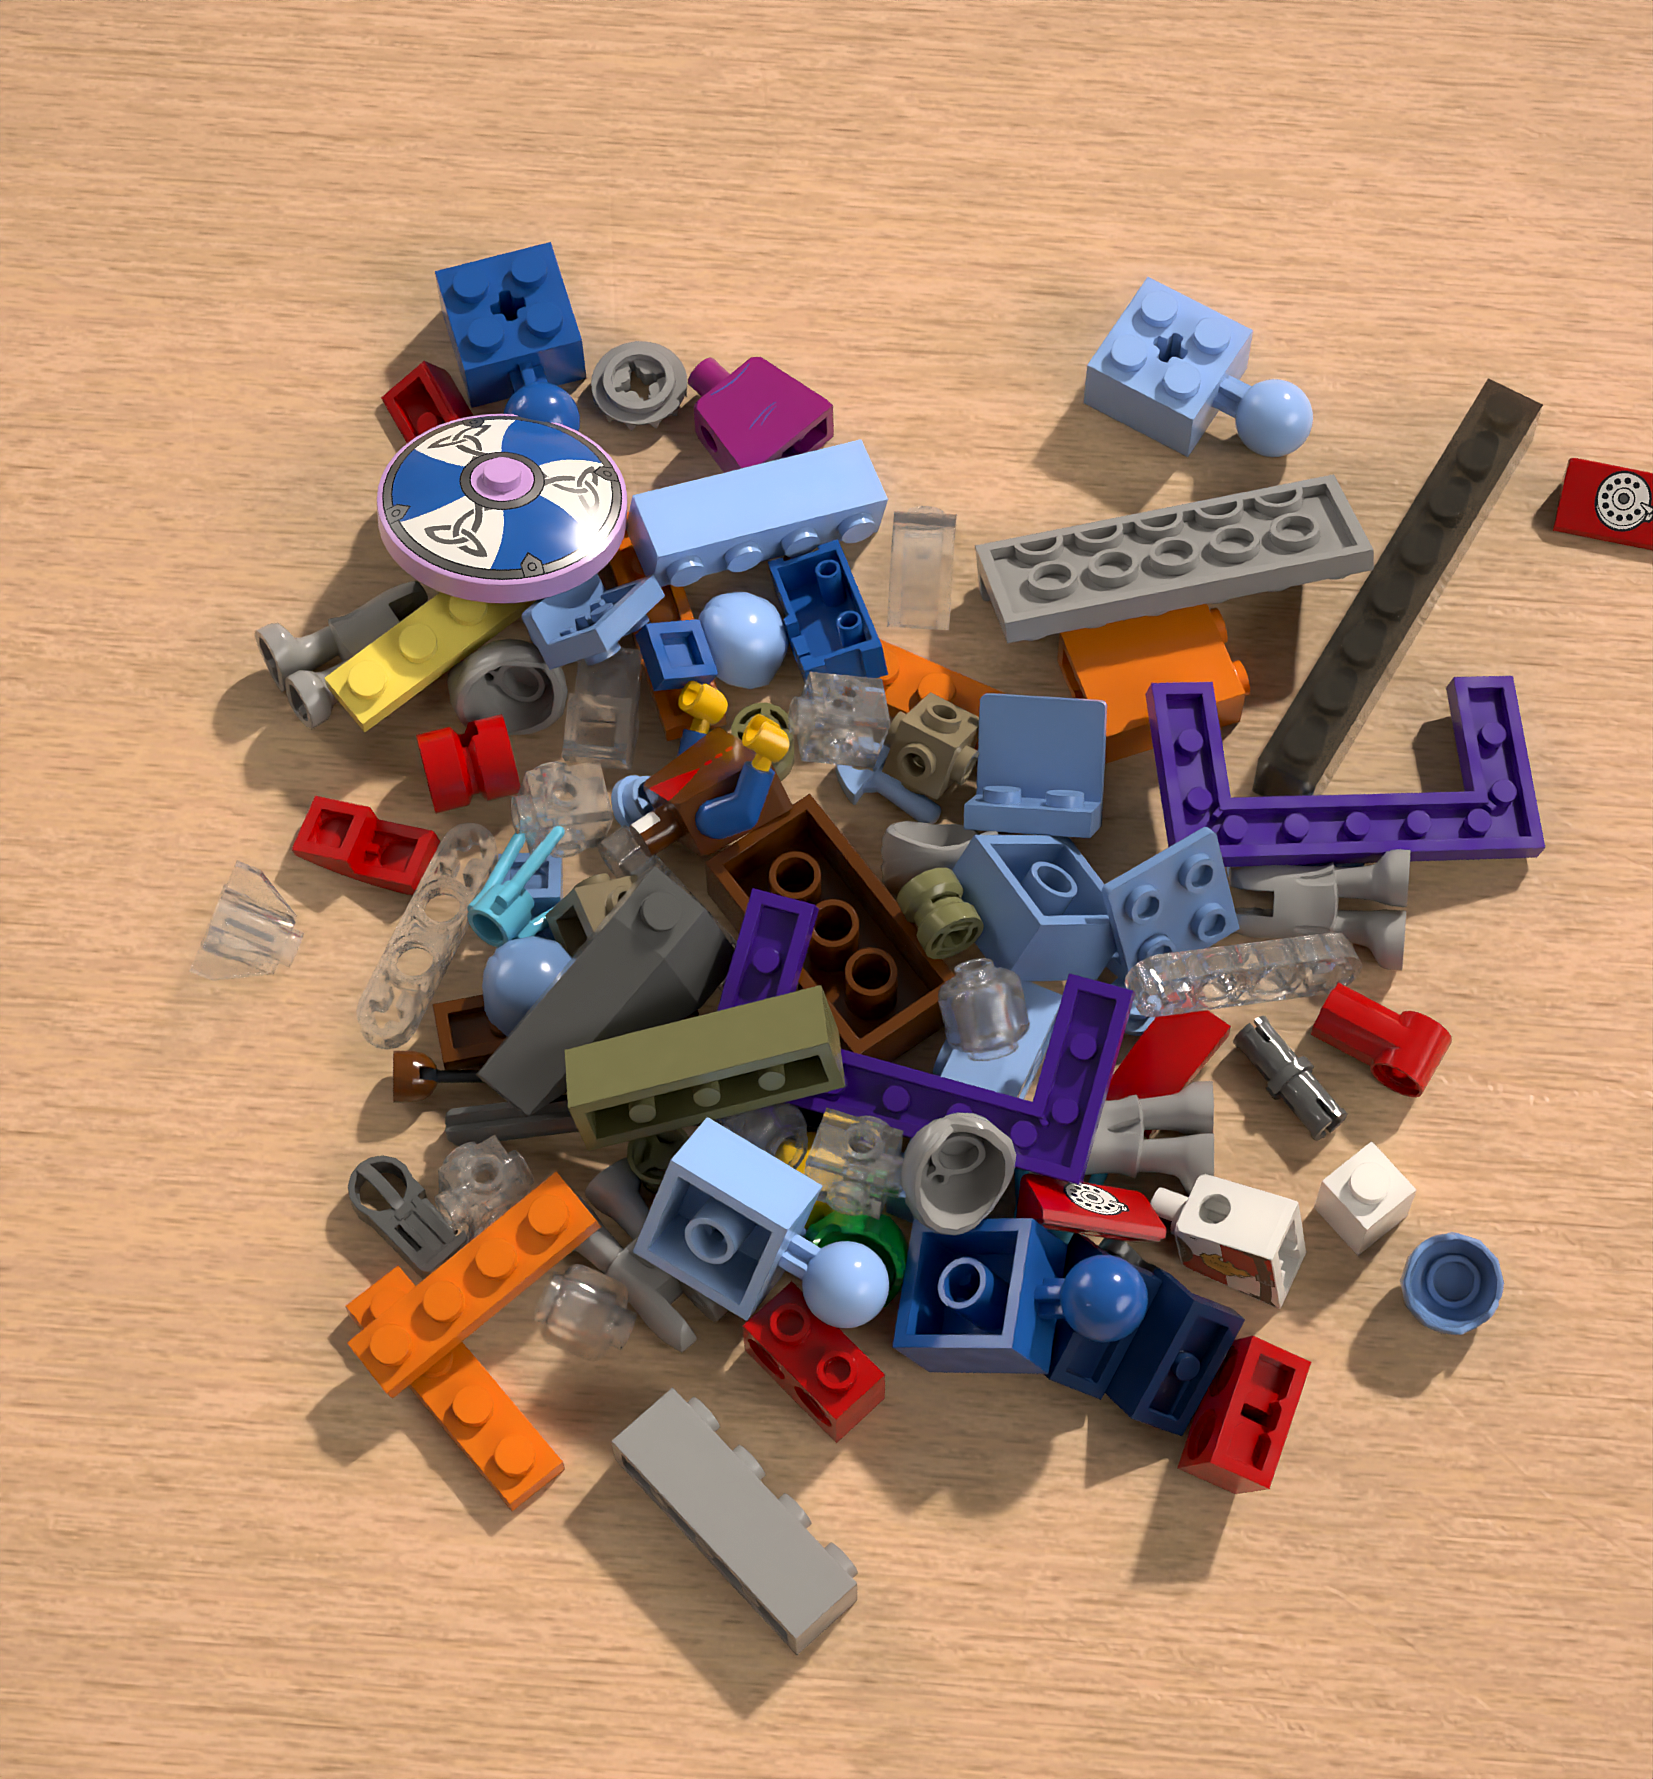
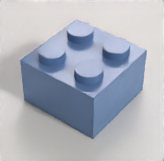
(1037, 906)

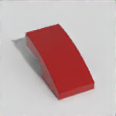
(364, 848)
(1168, 1056)

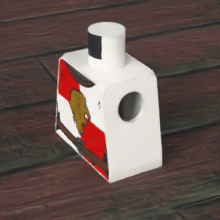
(1236, 1235)

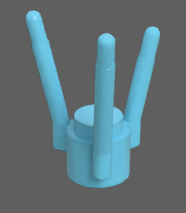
(504, 910)

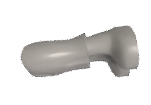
(294, 659)
(1309, 901)
(1121, 1142)
(649, 1288)

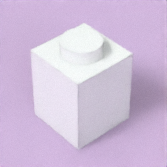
(1364, 1198)

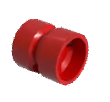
(468, 763)

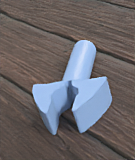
(857, 782)

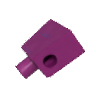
(756, 414)

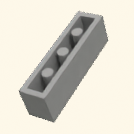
(736, 1519)

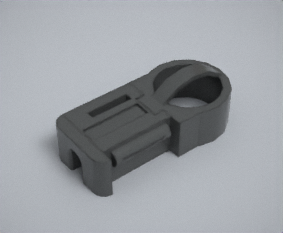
(413, 1222)

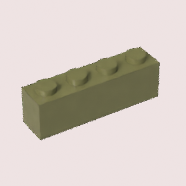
(704, 1068)

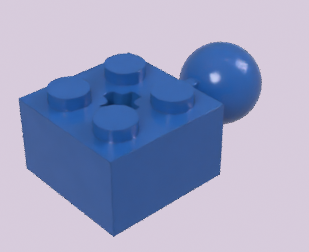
(514, 333)
(996, 1295)

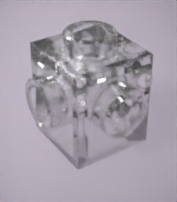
(840, 719)
(565, 798)
(856, 1163)
(480, 1185)

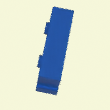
(827, 615)

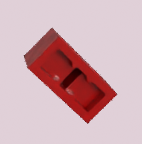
(814, 1363)
(1245, 1417)

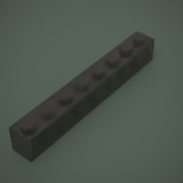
(1398, 595)

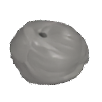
(510, 681)
(918, 847)
(956, 1172)

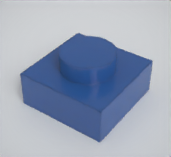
(676, 654)

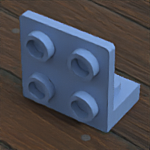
(1039, 766)
(1170, 903)

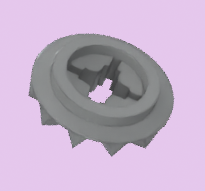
(655, 367)

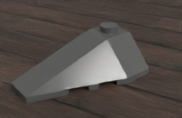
(637, 971)

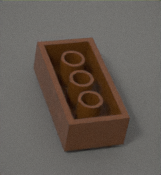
(861, 943)

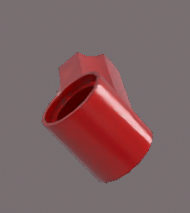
(1397, 1047)

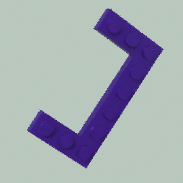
(1487, 821)
(1048, 1135)

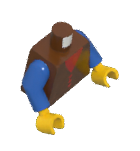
(716, 782)

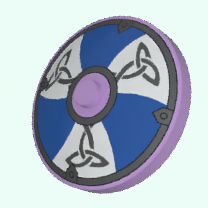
(502, 508)

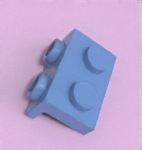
(589, 619)

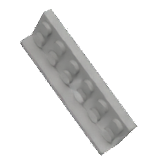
(1172, 558)

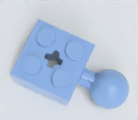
(1178, 365)
(734, 1224)

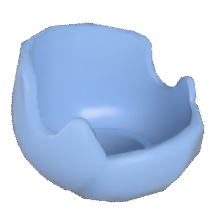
(744, 638)

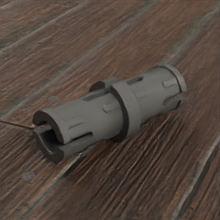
(1290, 1078)

